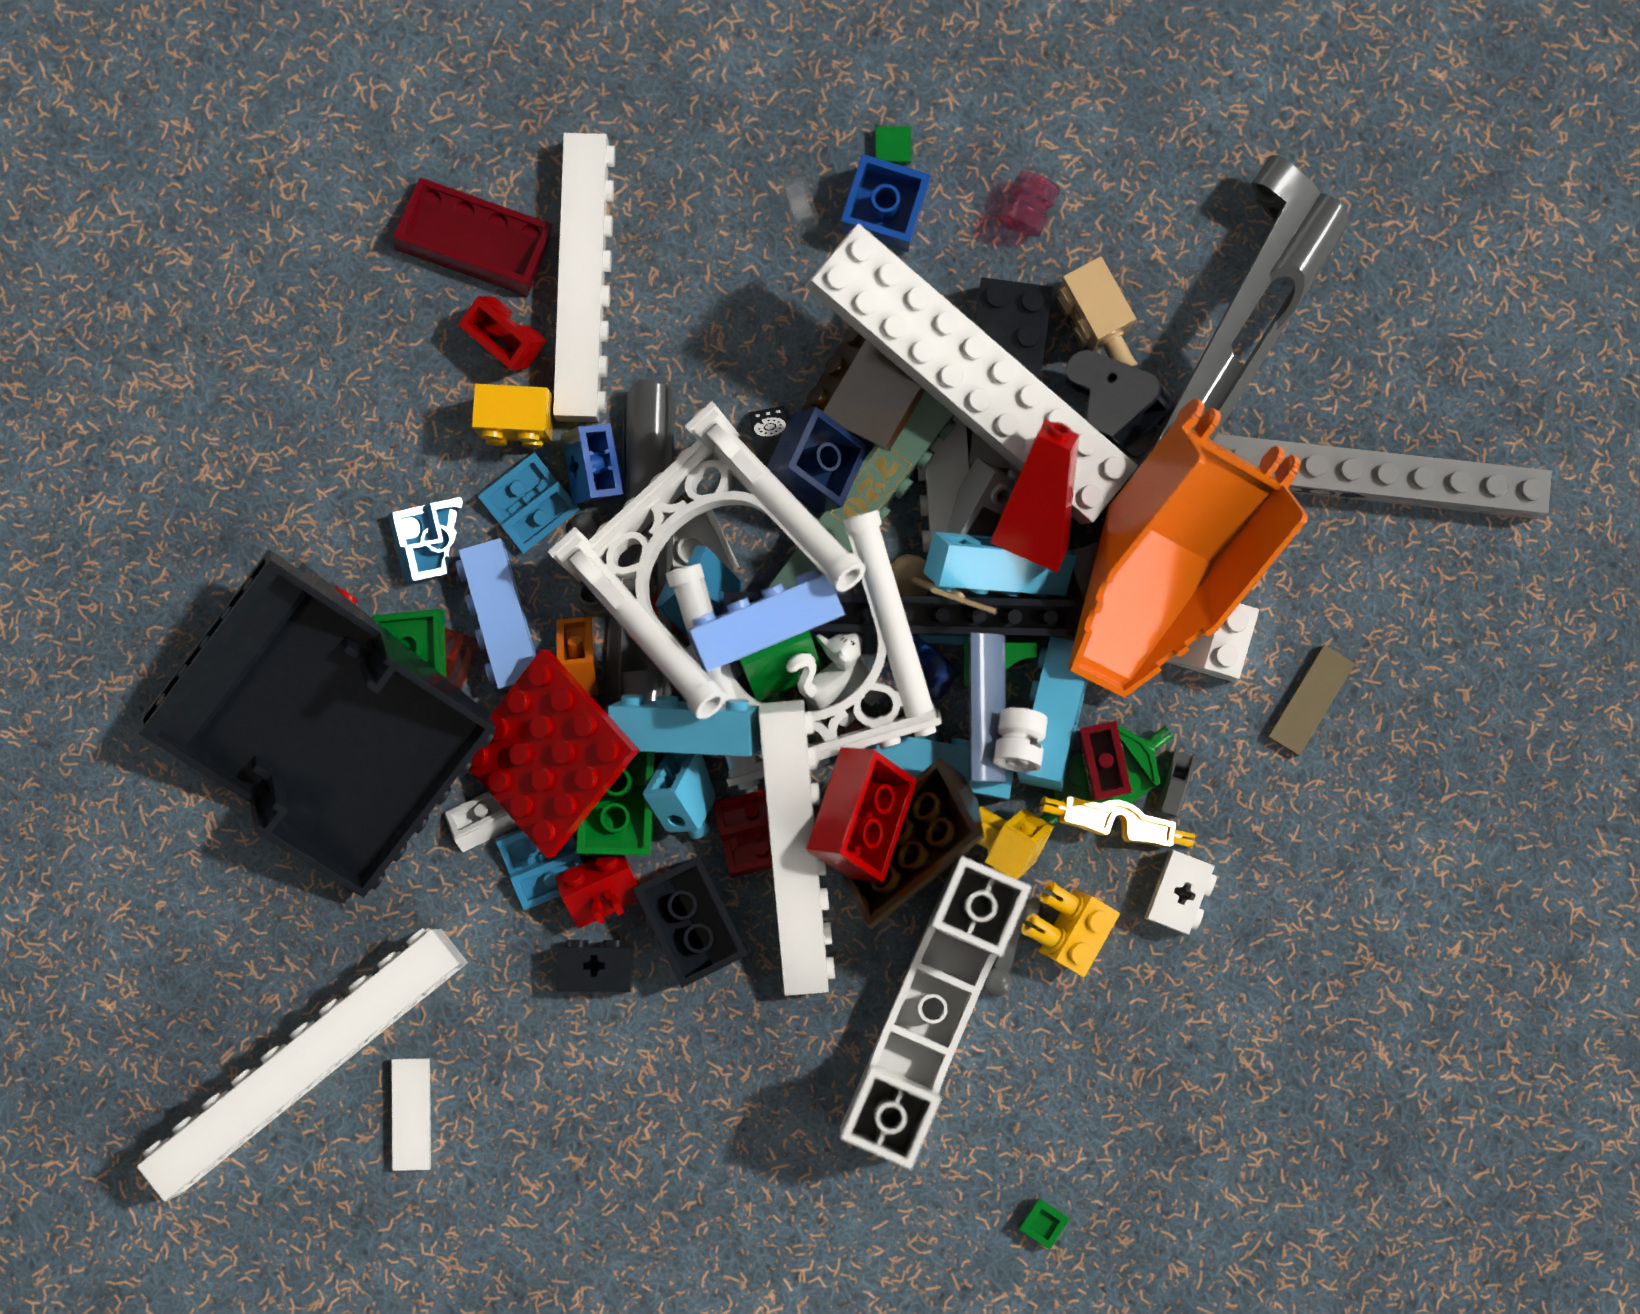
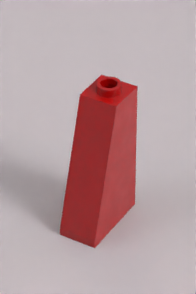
(1041, 502)

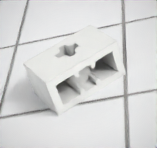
(1164, 904)

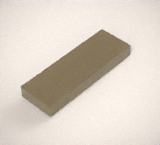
(1311, 700)

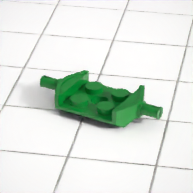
(1140, 766)

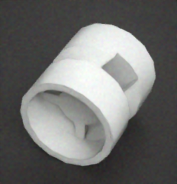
(1020, 739)

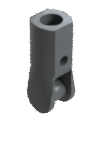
(1175, 789)

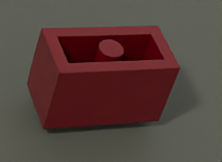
(1104, 761)

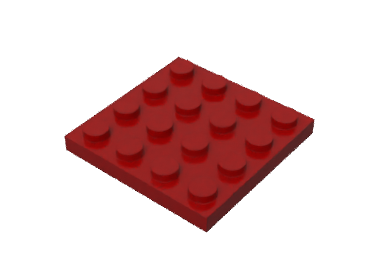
(551, 753)

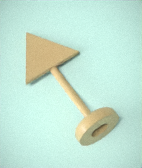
(913, 582)

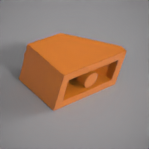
(577, 651)

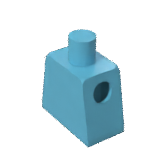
(681, 794)

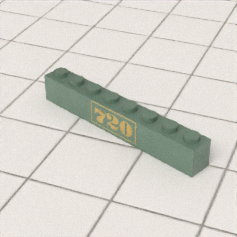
(880, 479)

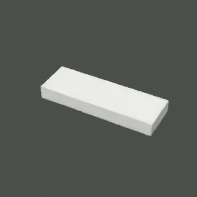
(411, 1114)

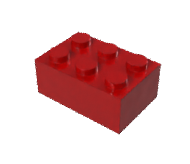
(861, 814)

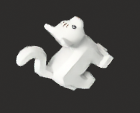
(836, 679)

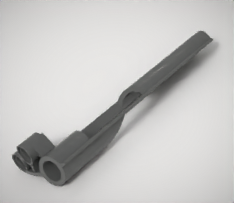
(1296, 248)
(644, 453)

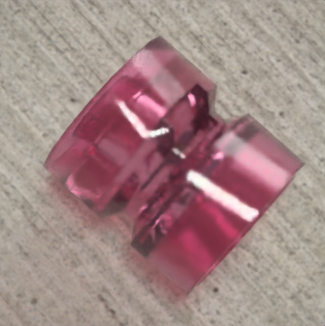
(1031, 199)

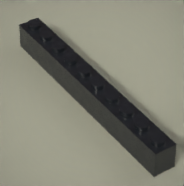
(950, 616)

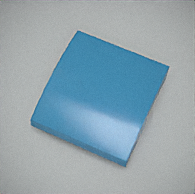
(528, 502)
(717, 578)
(531, 871)

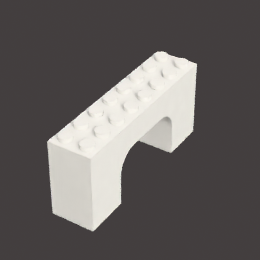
(932, 1010)

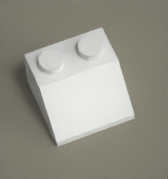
(1223, 651)

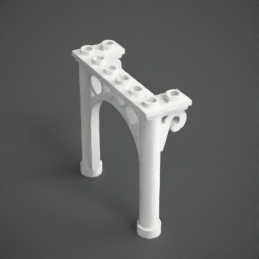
(714, 451)
(893, 640)

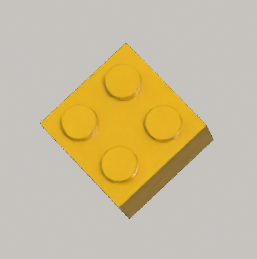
(513, 414)

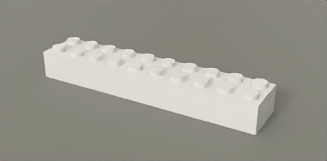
(961, 364)
(298, 1067)

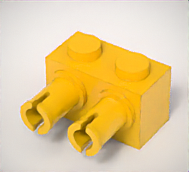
(1013, 843)
(1077, 930)

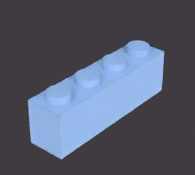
(498, 610)
(765, 621)

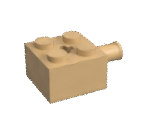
(1097, 310)

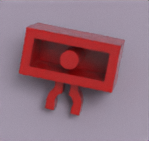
(598, 888)

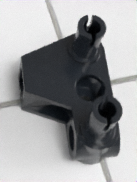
(1121, 397)

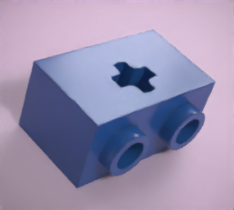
(591, 464)

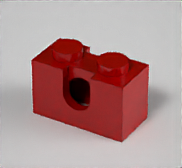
(491, 319)

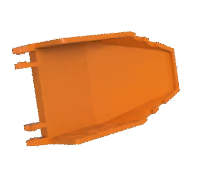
(1181, 551)

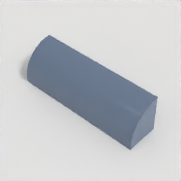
(986, 701)

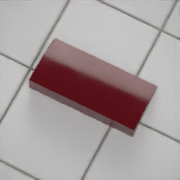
(472, 236)

